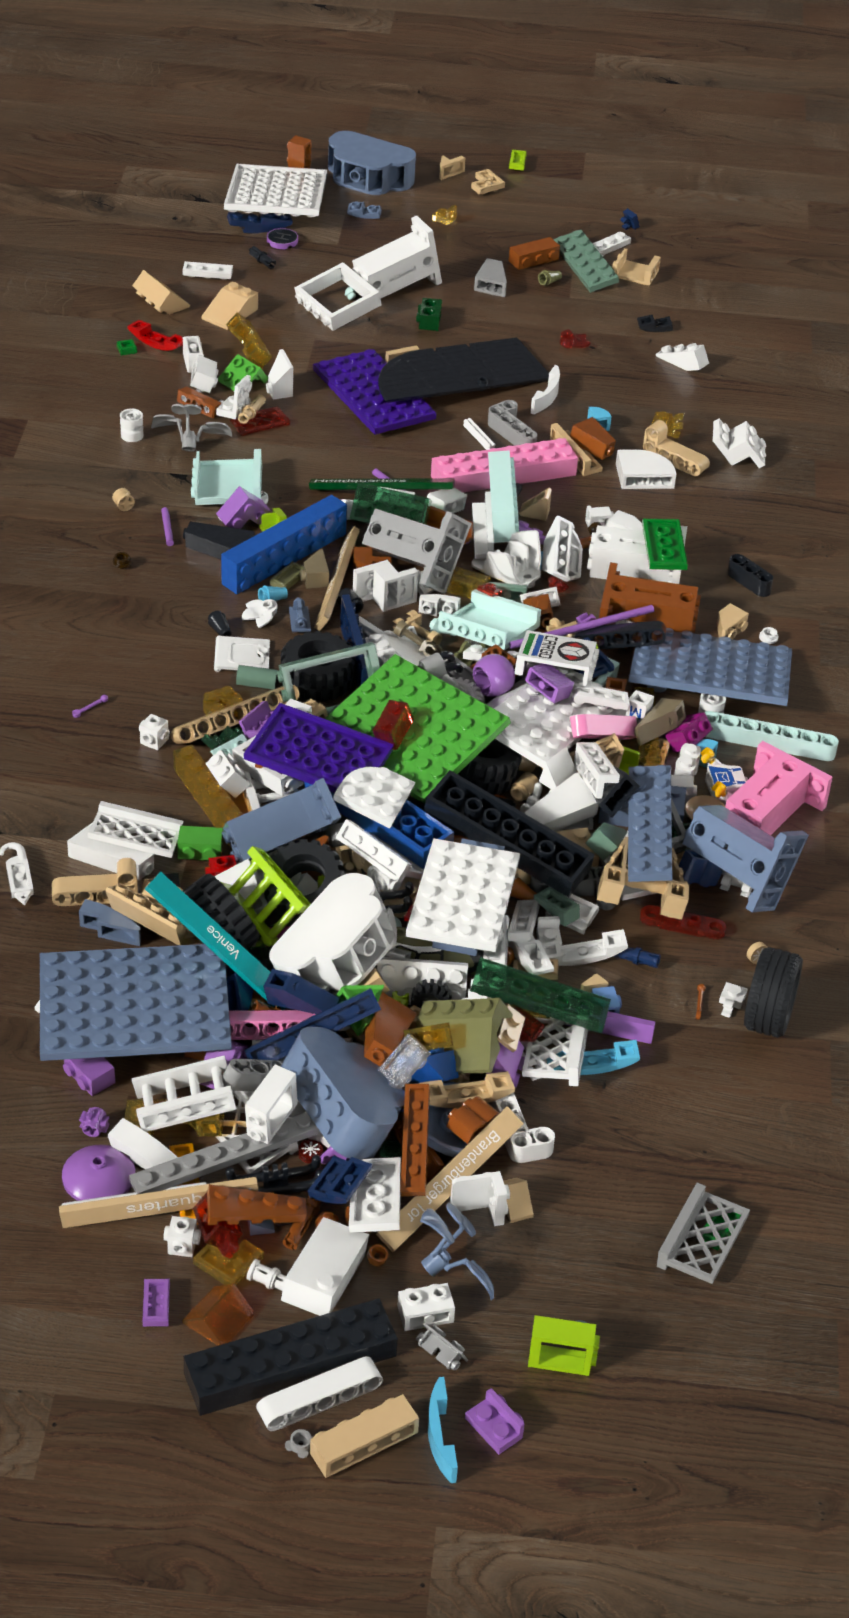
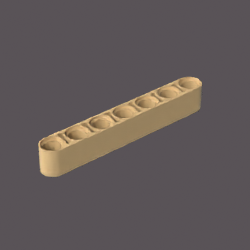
(226, 716)

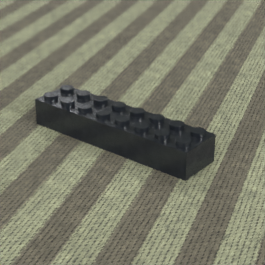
(492, 821)
(287, 1356)

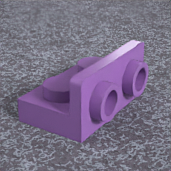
(496, 1422)

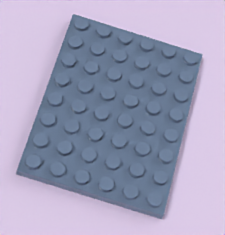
(715, 666)
(132, 1002)

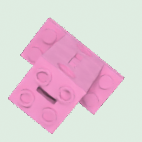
(778, 789)

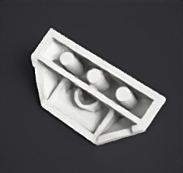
(562, 551)

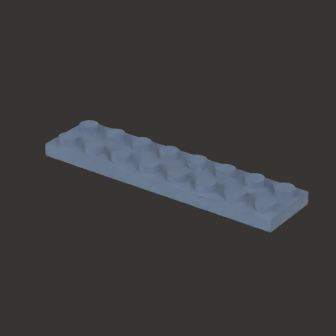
(650, 825)

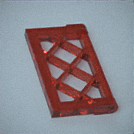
(268, 413)

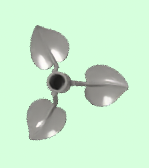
(189, 438)

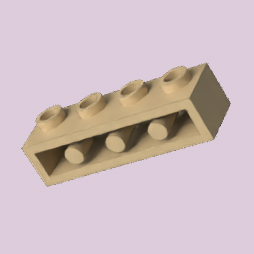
(364, 1435)

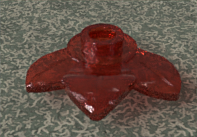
(569, 340)

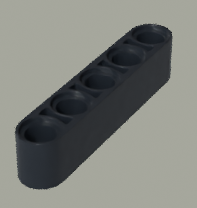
(627, 631)

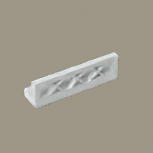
(483, 527)
(594, 767)

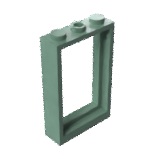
(283, 674)

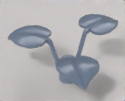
(439, 1258)

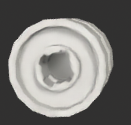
(131, 425)
(711, 703)

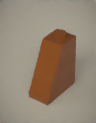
(593, 438)

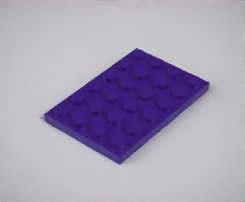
(314, 747)

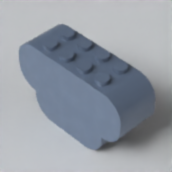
(370, 163)
(343, 1092)

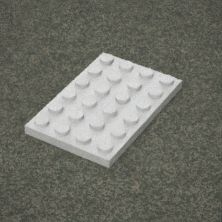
(463, 895)

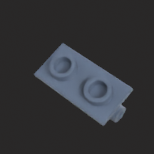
(299, 616)

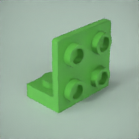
(238, 370)

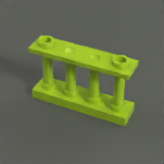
(285, 890)

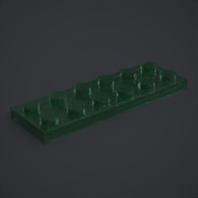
(541, 995)

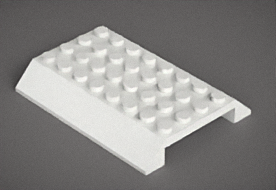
(544, 729)

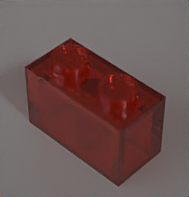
(393, 723)

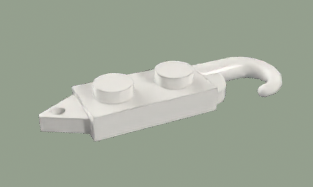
(18, 873)

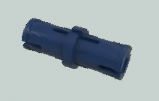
(640, 956)

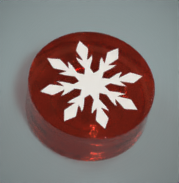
(308, 1149)

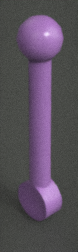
(77, 713)

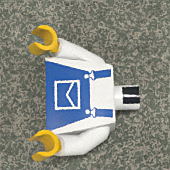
(722, 778)

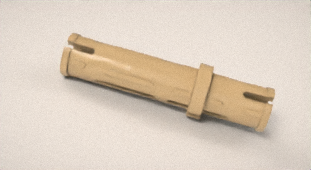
(250, 410)

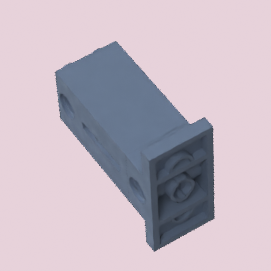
(282, 821)
(746, 852)

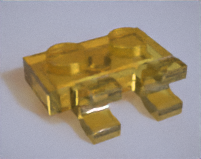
(671, 422)

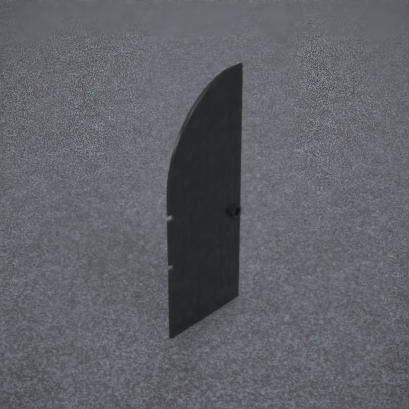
(459, 370)

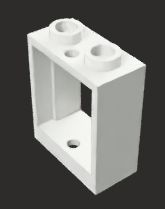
(271, 1104)

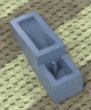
(109, 923)

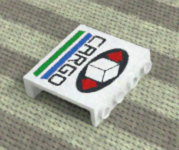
(558, 652)

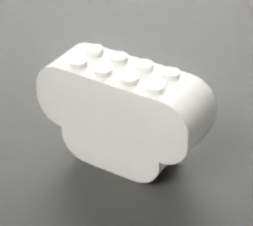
(337, 935)

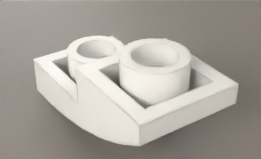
(434, 603)

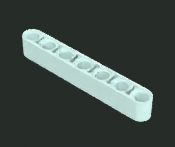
(786, 738)

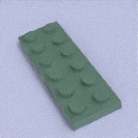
(586, 261)

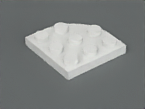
(375, 793)

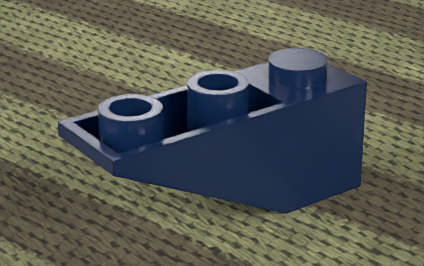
(296, 993)

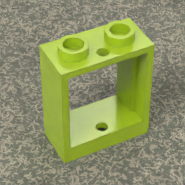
(563, 1333)

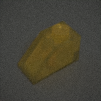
(432, 1036)

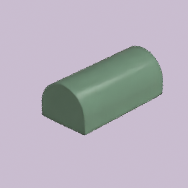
(511, 591)
(256, 677)

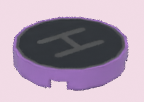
(282, 238)

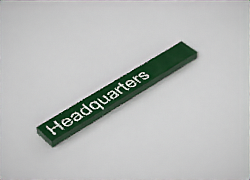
(393, 483)

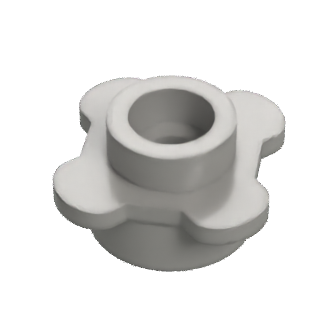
(299, 1436)

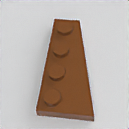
(244, 1204)

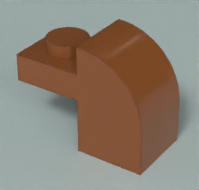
(363, 556)

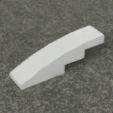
(532, 956)

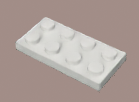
(405, 973)
(377, 1199)

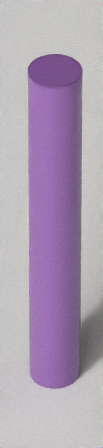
(167, 526)

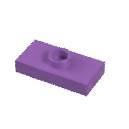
(156, 1302)

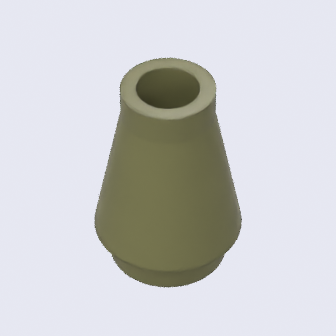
(548, 277)

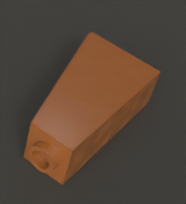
(386, 1029)

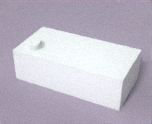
(324, 1267)

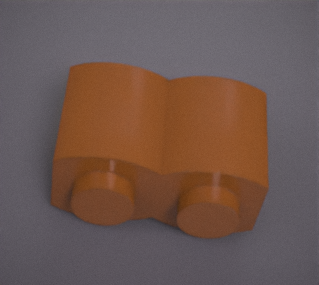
(470, 1118)

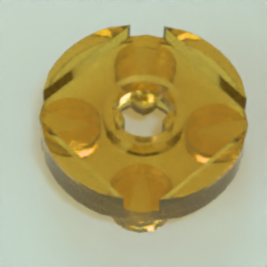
(216, 698)

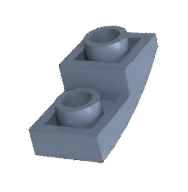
(359, 210)

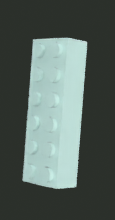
(503, 495)

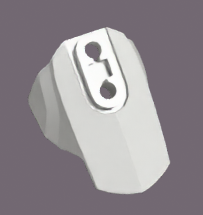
(517, 563)

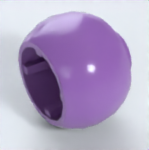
(494, 675)

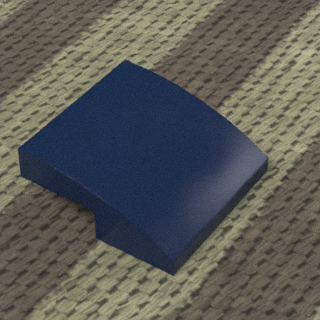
(339, 1180)

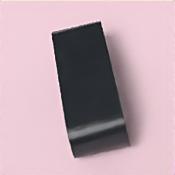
(750, 575)

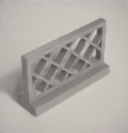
(682, 1230)

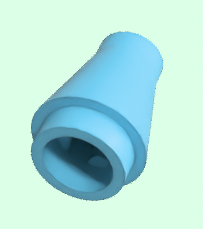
(273, 593)

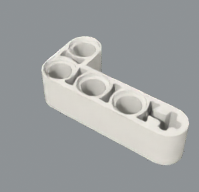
(525, 1143)

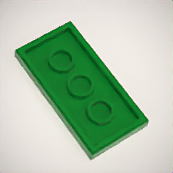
(664, 544)

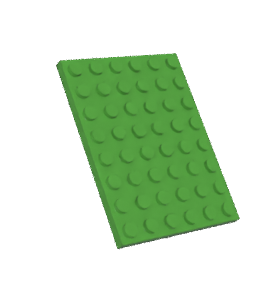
(446, 725)

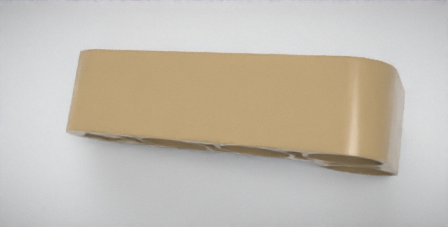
(679, 455)
(75, 889)

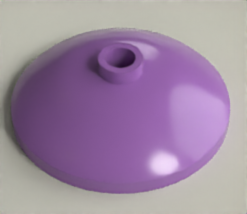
(87, 1180)

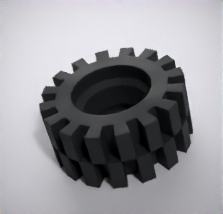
(429, 990)

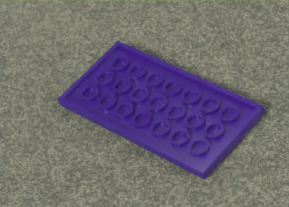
(356, 384)

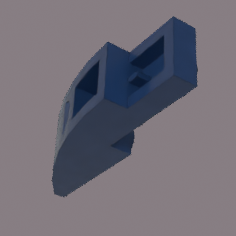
(259, 223)

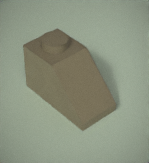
(315, 571)

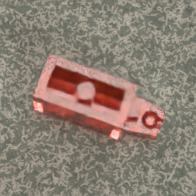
(222, 1235)

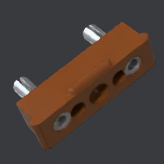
(208, 405)

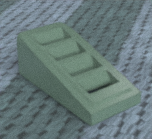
(558, 905)

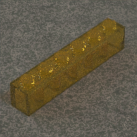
(204, 786)

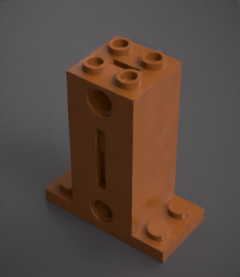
(672, 602)

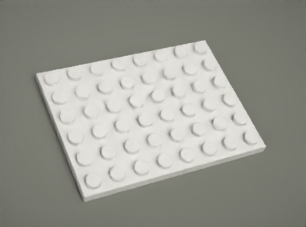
(276, 190)

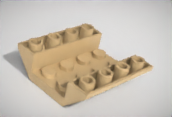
(149, 912)

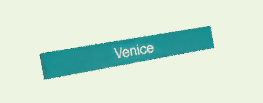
(209, 932)

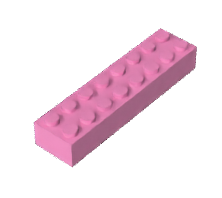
(531, 461)

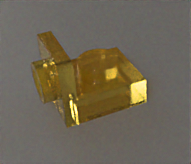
(445, 216)

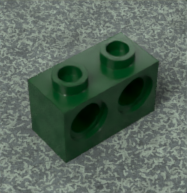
(429, 314)

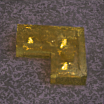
(226, 1269)

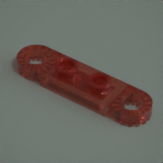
(690, 924)

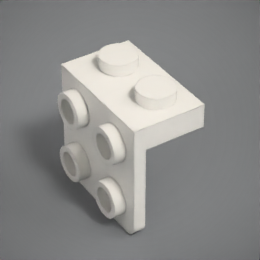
(482, 1192)

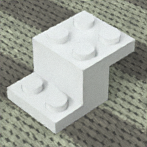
(739, 443)
(386, 585)

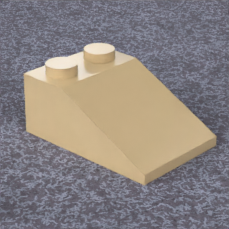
(228, 302)

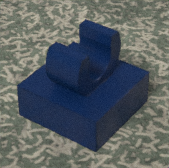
(630, 220)

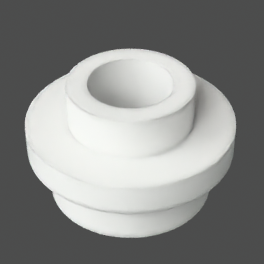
(769, 635)

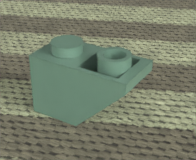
(606, 840)

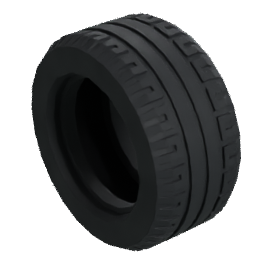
(773, 992)

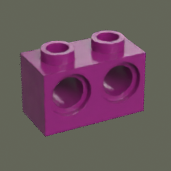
(690, 731)

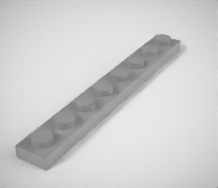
(220, 1156)

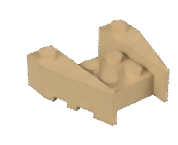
(615, 876)

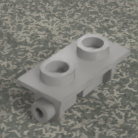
(450, 1352)

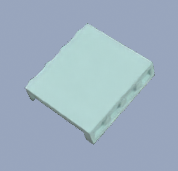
(218, 479)
(491, 620)

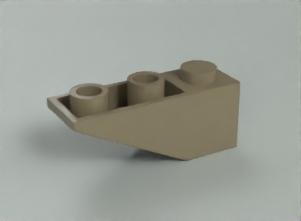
(661, 719)

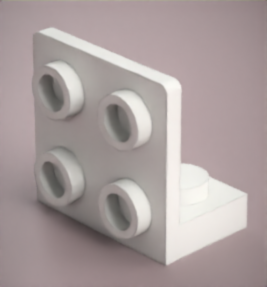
(234, 404)

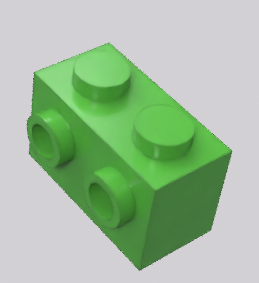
(199, 842)

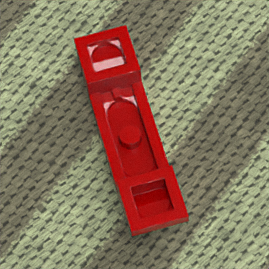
(144, 332)

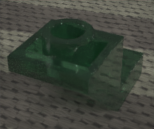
(228, 734)

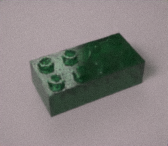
(391, 501)

